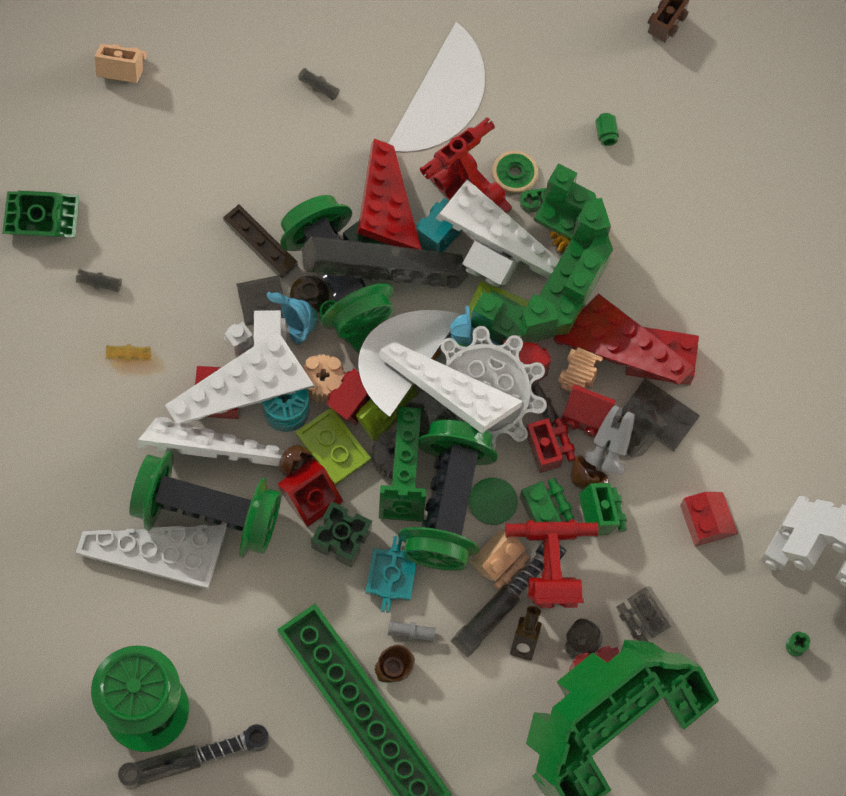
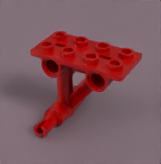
(454, 166)
(553, 587)

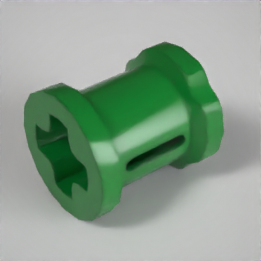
(797, 650)

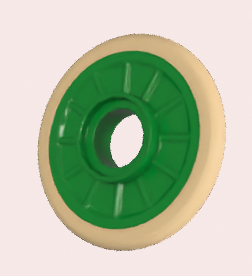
(518, 160)

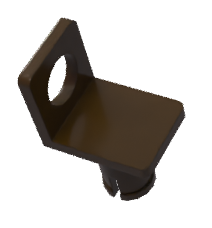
(527, 633)

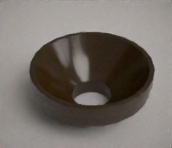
(315, 300)

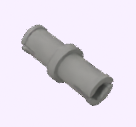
(411, 631)

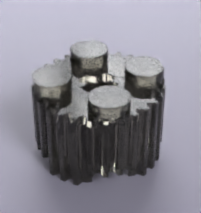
(382, 453)

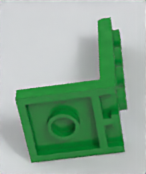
(402, 499)

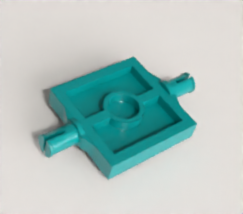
(390, 575)

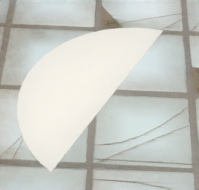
(445, 97)
(416, 330)

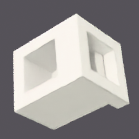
(236, 335)

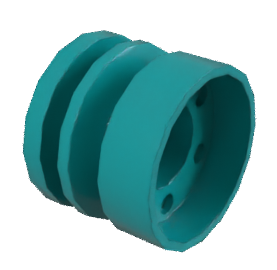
(289, 415)

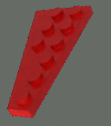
(385, 204)
(621, 340)

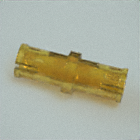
(128, 352)

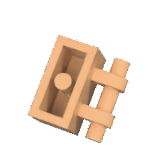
(119, 62)
(496, 559)

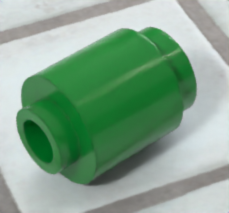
(607, 129)

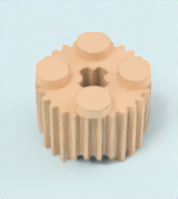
(326, 368)
(581, 369)

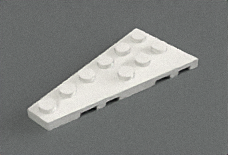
(249, 379)
(165, 552)

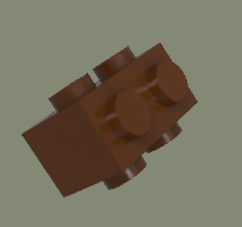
(665, 20)

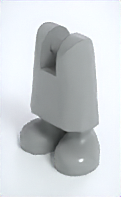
(614, 437)

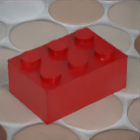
(681, 343)

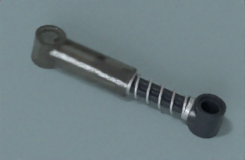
(498, 607)
(190, 757)

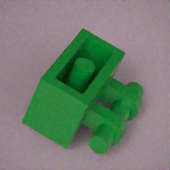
(539, 504)
(603, 505)

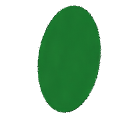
(493, 501)

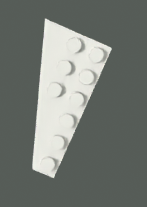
(495, 229)
(465, 396)
(206, 443)

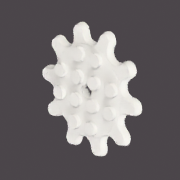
(501, 369)

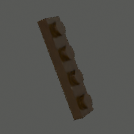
(260, 241)

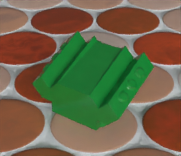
(40, 213)

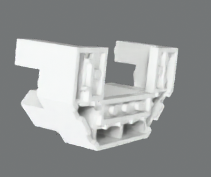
(806, 534)

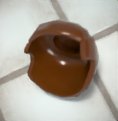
(294, 458)

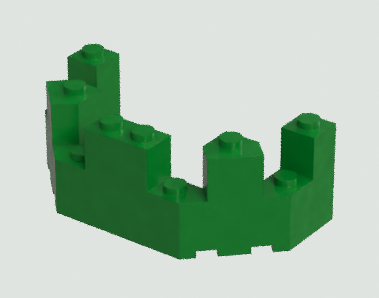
(583, 220)
(602, 703)

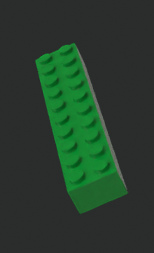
(359, 706)

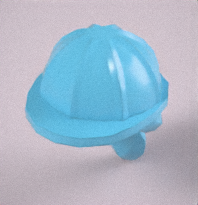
(299, 316)
(461, 329)

